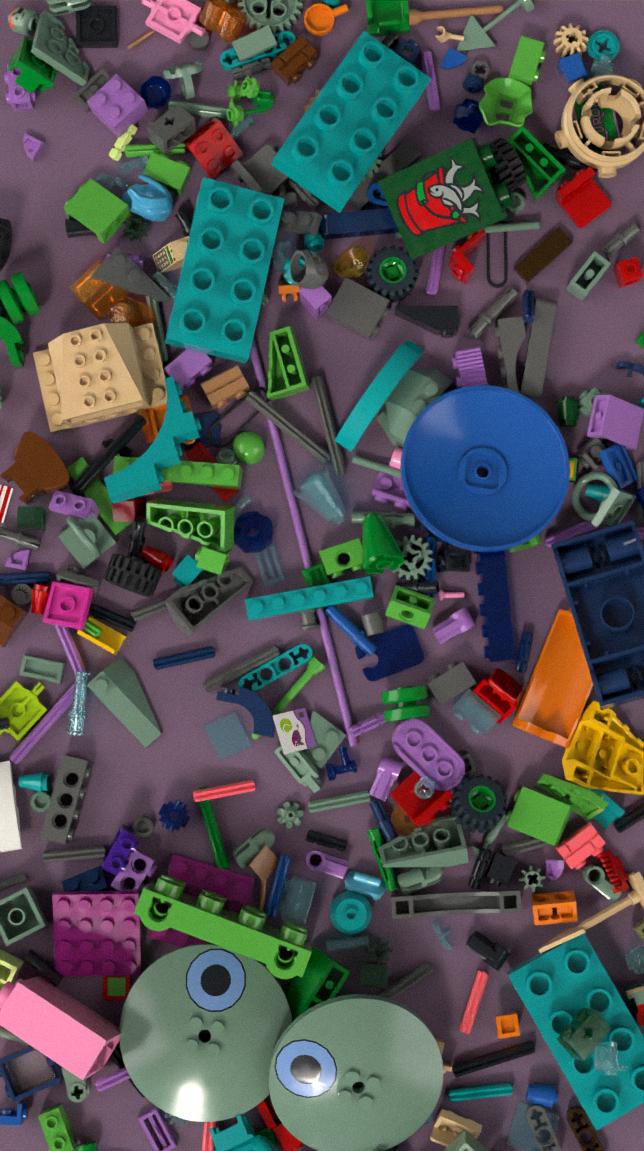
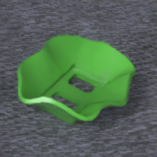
(507, 90)

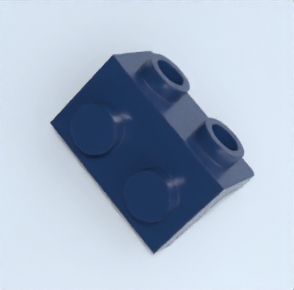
(87, 881)

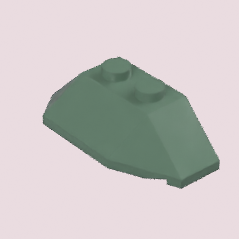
(412, 396)

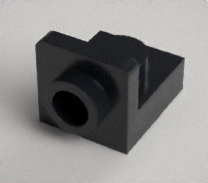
(453, 561)

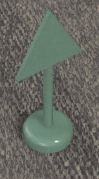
(475, 35)

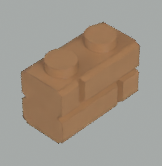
(225, 387)

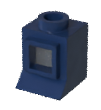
(409, 50)

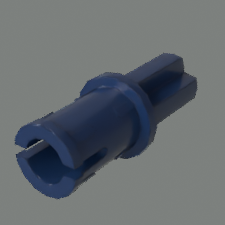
(383, 820)

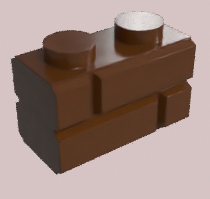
(295, 61)

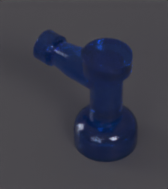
(347, 766)

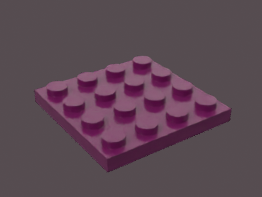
(204, 876)
(97, 933)

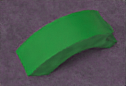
(13, 341)

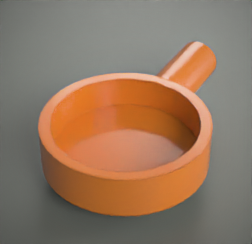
(320, 18)

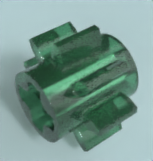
(141, 226)
(383, 953)

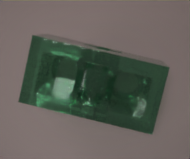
(583, 1033)

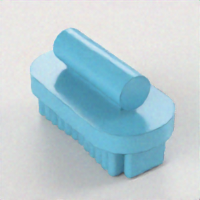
(365, 884)

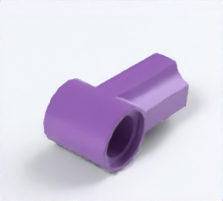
(457, 623)
(386, 774)
(328, 864)

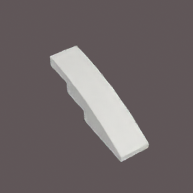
(9, 812)

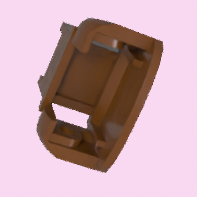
(36, 468)

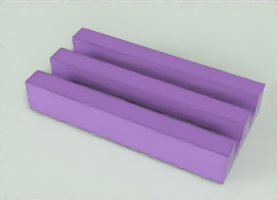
(156, 1111)

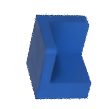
(572, 68)

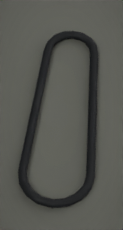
(229, 411)

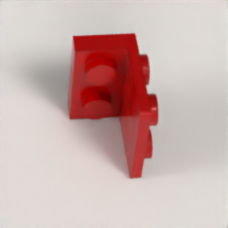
(213, 147)

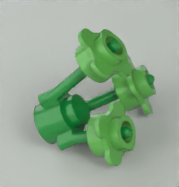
(250, 88)

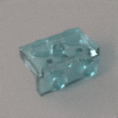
(476, 712)

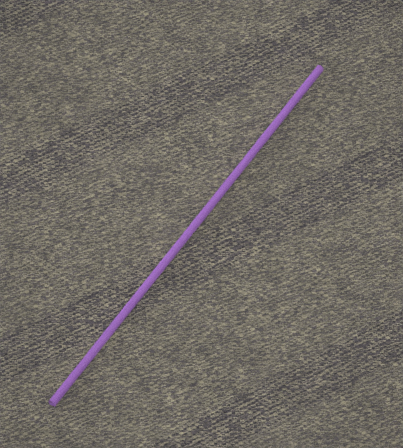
(303, 547)

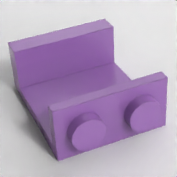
(615, 421)

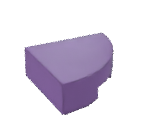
(32, 146)
(19, 560)
(553, 869)

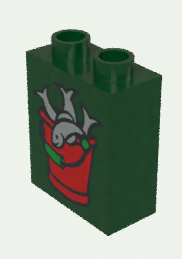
(446, 197)

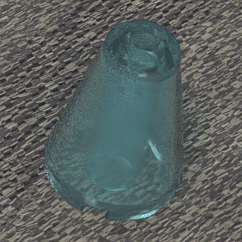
(322, 496)

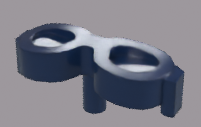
(632, 367)

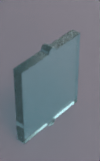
(227, 736)

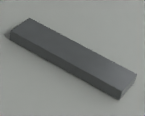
(402, 157)

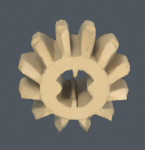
(567, 34)

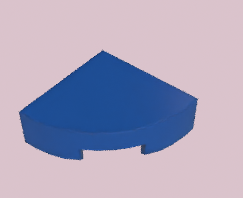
(453, 59)

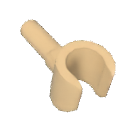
(445, 36)

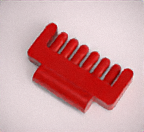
(616, 869)

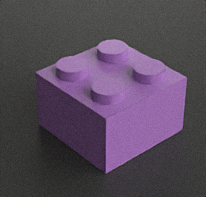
(117, 105)

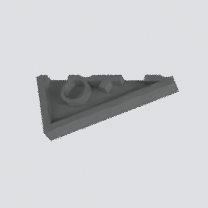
(124, 273)

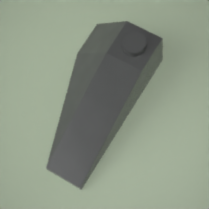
(199, 602)

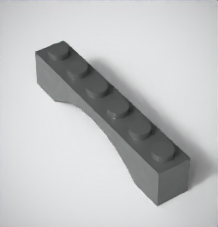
(511, 336)
(460, 902)

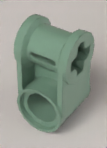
(73, 1082)

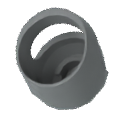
(312, 274)

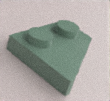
(326, 738)

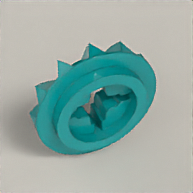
(599, 38)

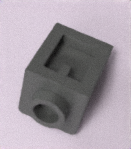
(589, 453)

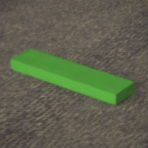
(99, 494)

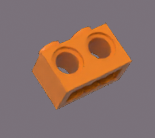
(554, 907)

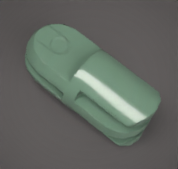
(63, 7)
(251, 847)
(419, 878)

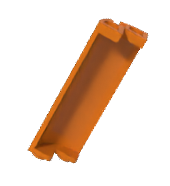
(556, 686)

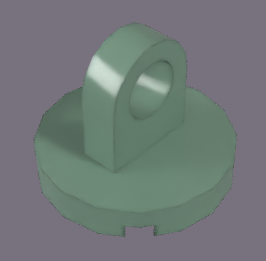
(184, 72)

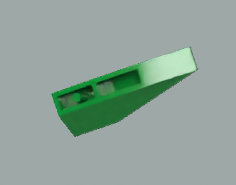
(319, 982)

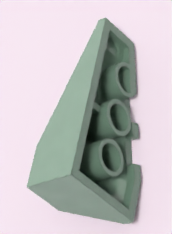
(123, 696)
(431, 846)

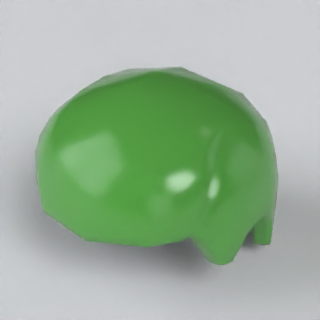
(249, 447)

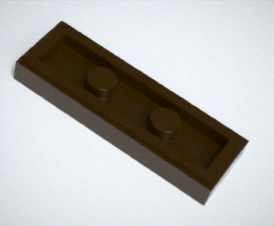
(543, 255)

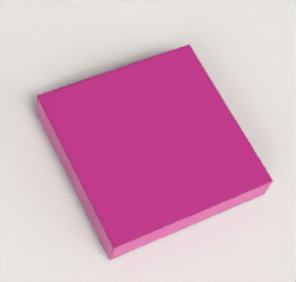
(68, 605)

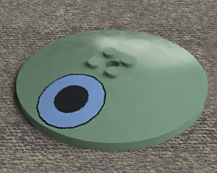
(195, 992)
(350, 1043)

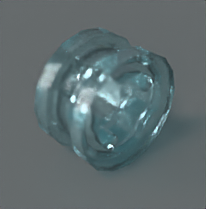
(428, 783)

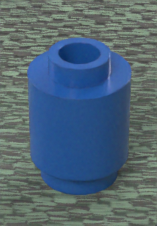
(542, 1094)

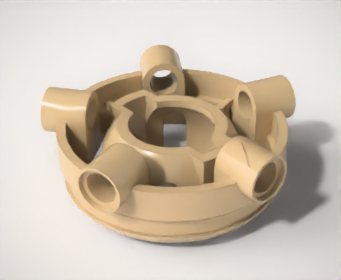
(623, 103)

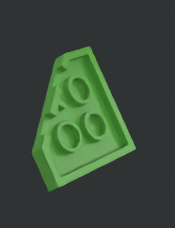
(584, 801)

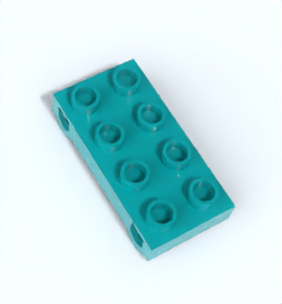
(351, 121)
(224, 270)
(553, 991)

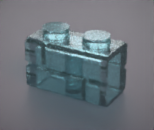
(298, 899)

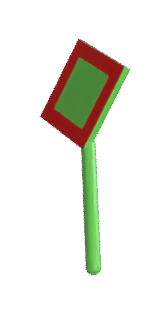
(116, 987)

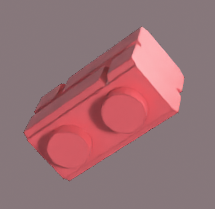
(580, 846)

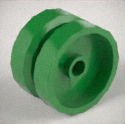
(19, 297)
(405, 703)

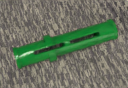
(387, 872)

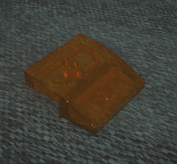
(97, 294)

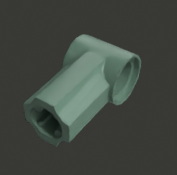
(601, 882)

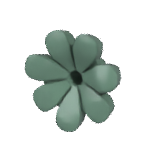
(284, 812)

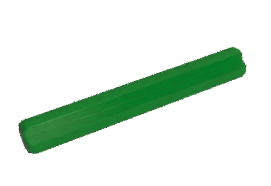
(213, 832)

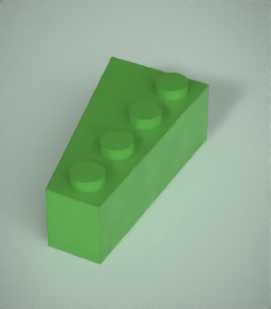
(202, 522)

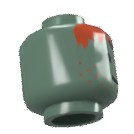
(23, 20)

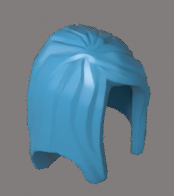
(149, 200)

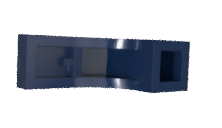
(256, 705)

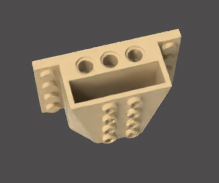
(100, 374)

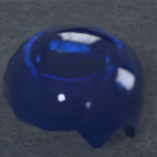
(156, 92)

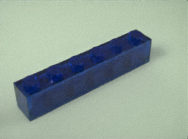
(495, 606)

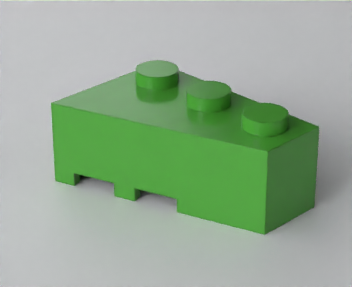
(286, 366)

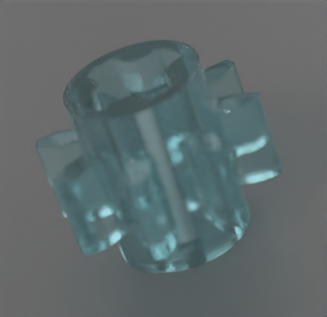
(602, 66)
(635, 960)

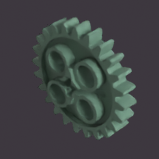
(289, 8)

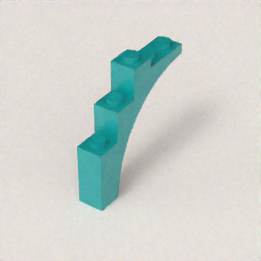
(145, 473)

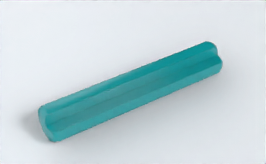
(479, 1092)

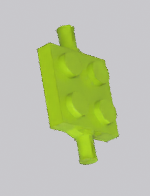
(21, 708)

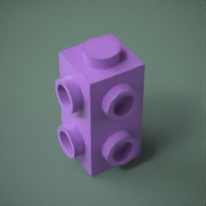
(17, 96)

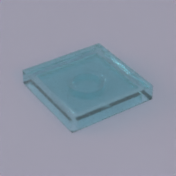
(520, 1133)

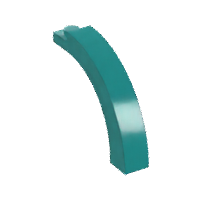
(378, 394)

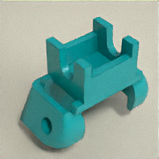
(240, 1137)

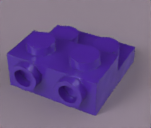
(122, 845)

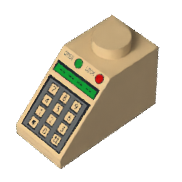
(171, 255)

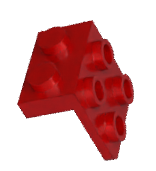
(582, 198)
(460, 266)
(417, 809)

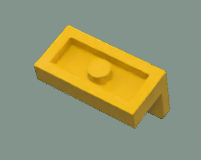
(109, 639)

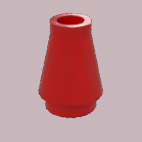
(157, 558)
(40, 596)

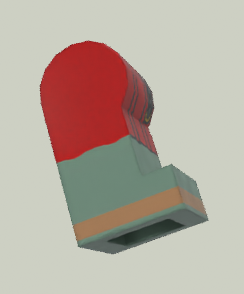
(636, 994)

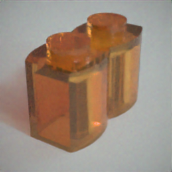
(223, 19)

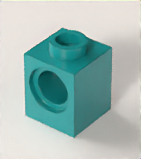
(187, 572)

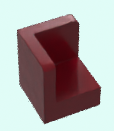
(129, 509)

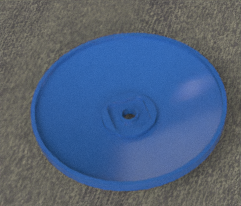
(507, 438)

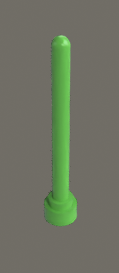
(313, 668)

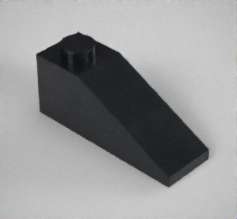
(435, 319)

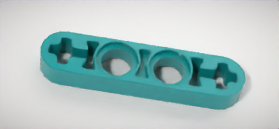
(275, 52)
(276, 670)

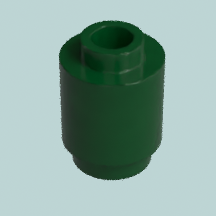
(568, 411)

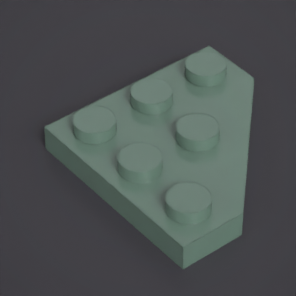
(57, 50)

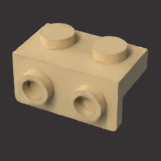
(450, 1126)

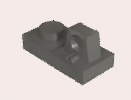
(300, 222)
(71, 575)

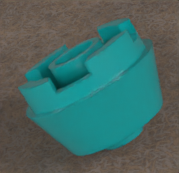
(350, 912)

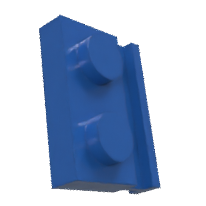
(618, 465)

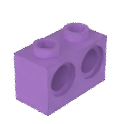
(131, 871)

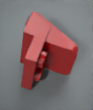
(499, 692)

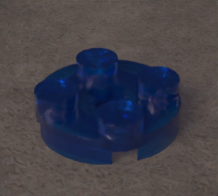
(255, 543)

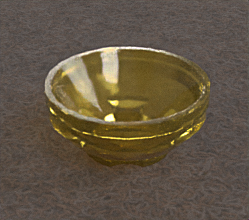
(351, 263)

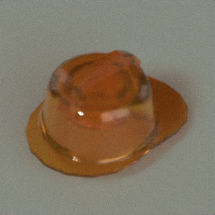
(132, 312)

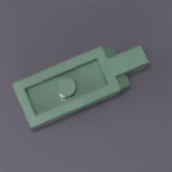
(301, 768)

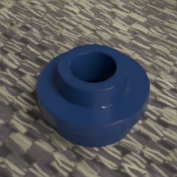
(473, 83)

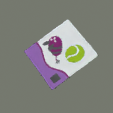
(294, 731)

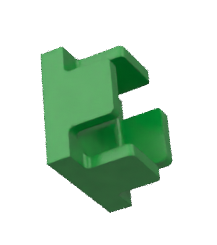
(387, 17)
(34, 70)

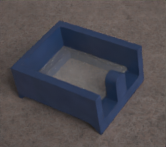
(28, 1072)

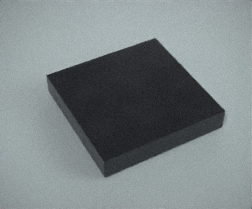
(97, 27)

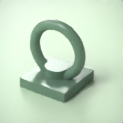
(611, 508)
(86, 540)

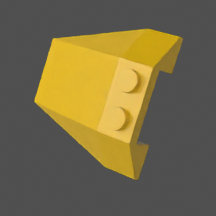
(604, 754)

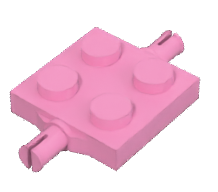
(174, 18)

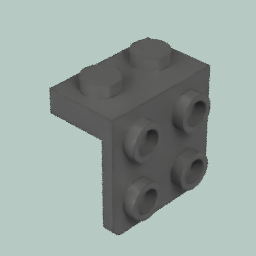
(259, 172)

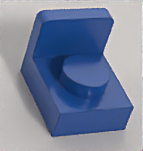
(10, 1117)

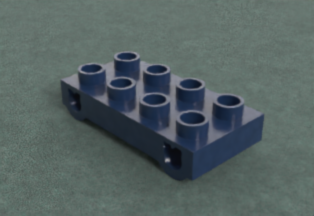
(606, 598)

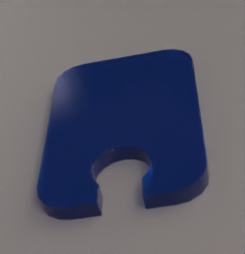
(395, 652)

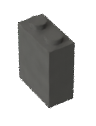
(358, 309)

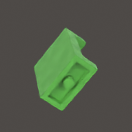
(97, 210)
(538, 816)

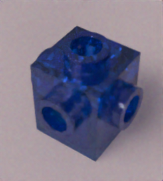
(468, 115)
(182, 815)

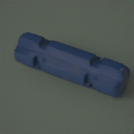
(528, 306)
(524, 652)

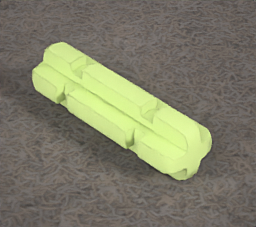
(125, 139)

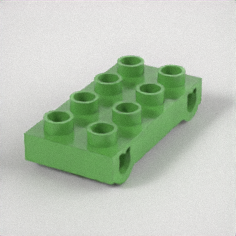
(237, 932)

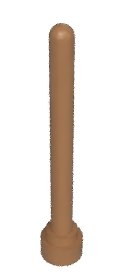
(416, 16)

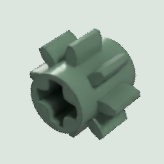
(538, 878)

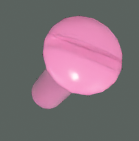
(442, 594)

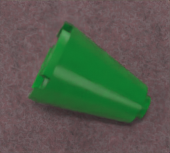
(379, 546)

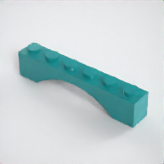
(309, 598)

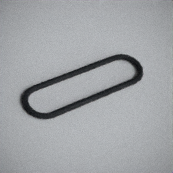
(505, 260)

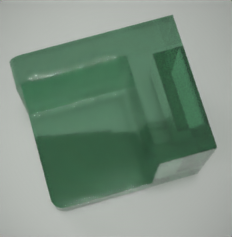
(31, 518)
(374, 974)

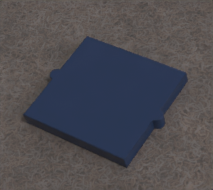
(206, 421)

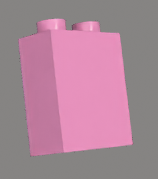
(58, 1025)

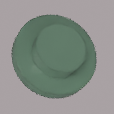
(226, 456)

